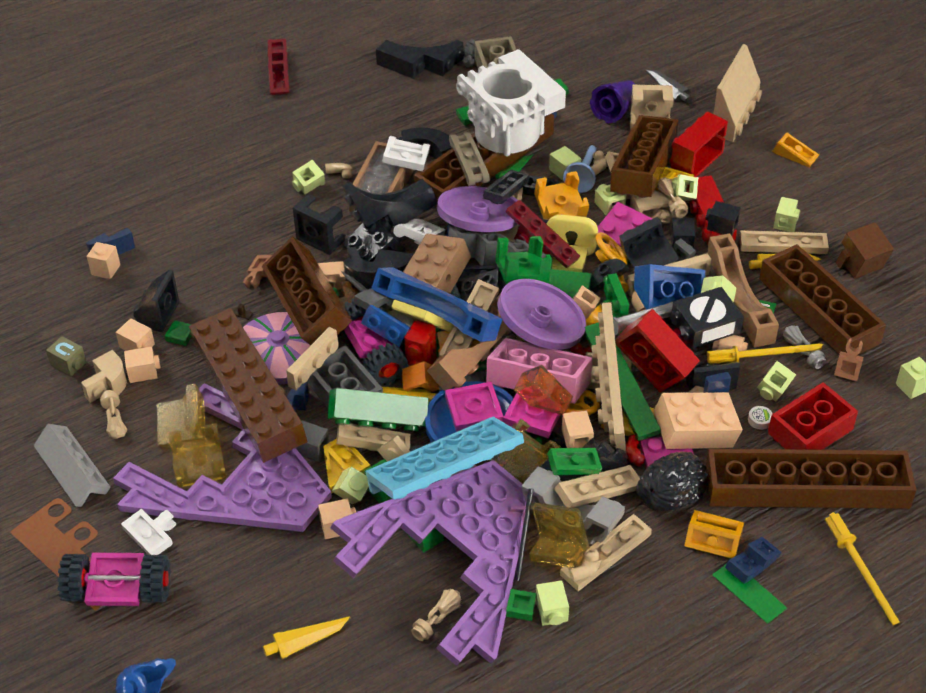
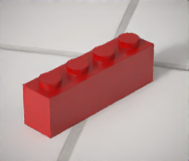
(706, 197)

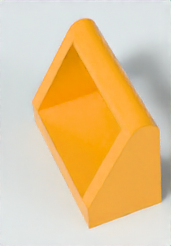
(711, 537)

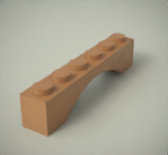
(758, 320)
(457, 363)

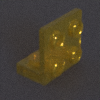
(182, 415)
(561, 536)

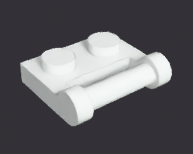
(406, 154)
(417, 229)

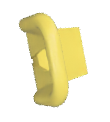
(585, 242)

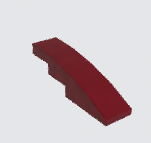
(278, 66)

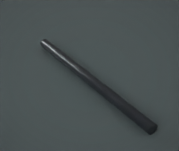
(524, 534)

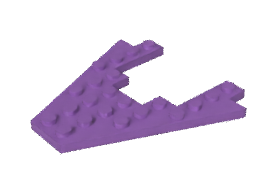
(257, 494)
(479, 514)

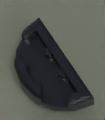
(608, 267)

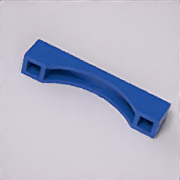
(465, 316)

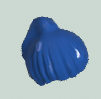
(144, 676)

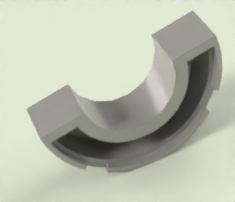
(597, 518)

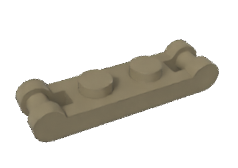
(469, 158)

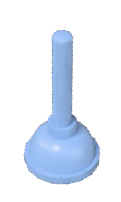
(584, 171)

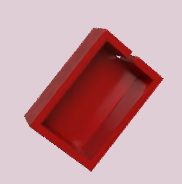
(699, 144)

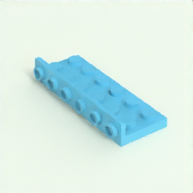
(443, 458)

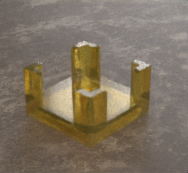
(197, 457)
(524, 457)

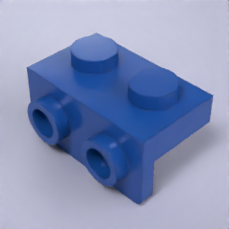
(385, 325)

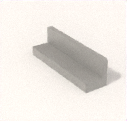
(70, 464)

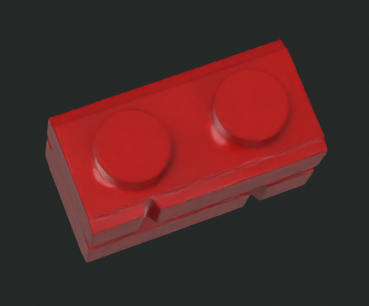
(420, 343)

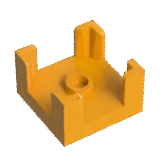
(561, 198)

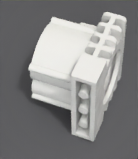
(510, 102)

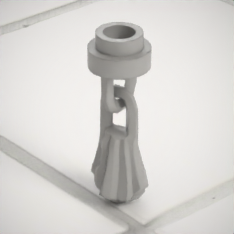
(794, 336)

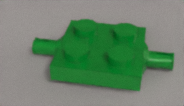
(615, 294)

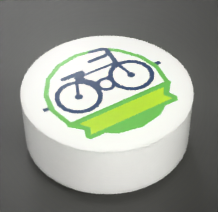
(759, 417)

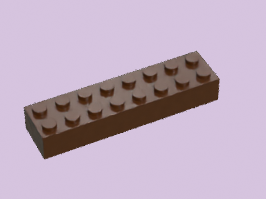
(447, 172)
(248, 385)
(810, 478)

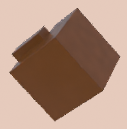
(864, 250)

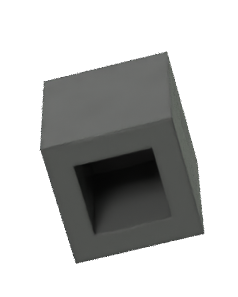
(316, 438)

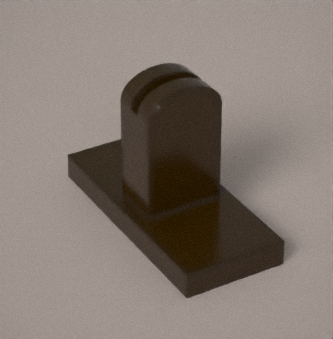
(241, 312)

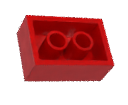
(656, 350)
(813, 420)

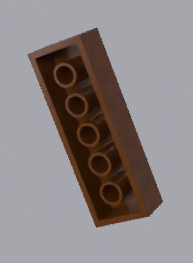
(644, 156)
(305, 291)
(821, 300)

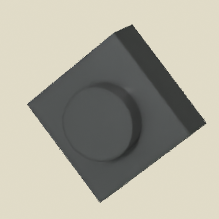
(683, 250)

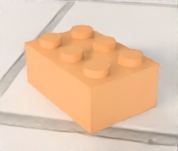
(697, 420)

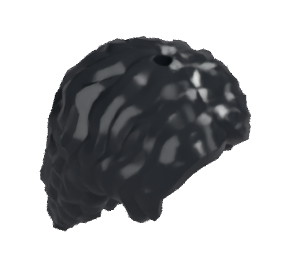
(676, 481)

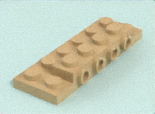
(607, 373)

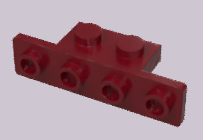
(532, 225)

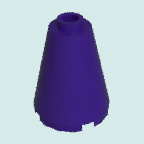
(611, 100)

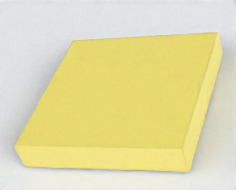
(422, 315)

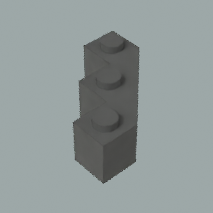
(484, 246)

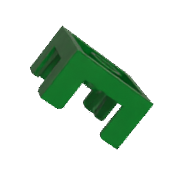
(523, 264)

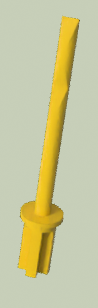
(733, 354)
(846, 539)

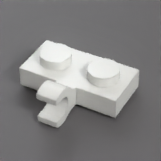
(150, 533)

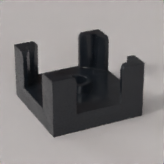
(316, 228)

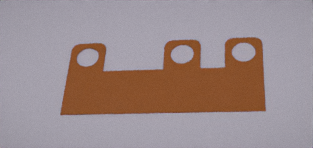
(48, 541)

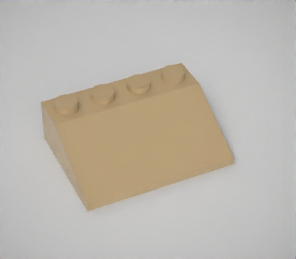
(738, 93)

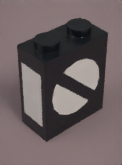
(706, 317)

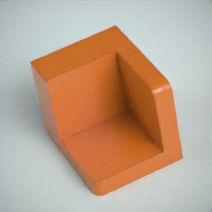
(417, 376)

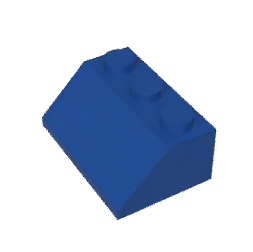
(666, 284)

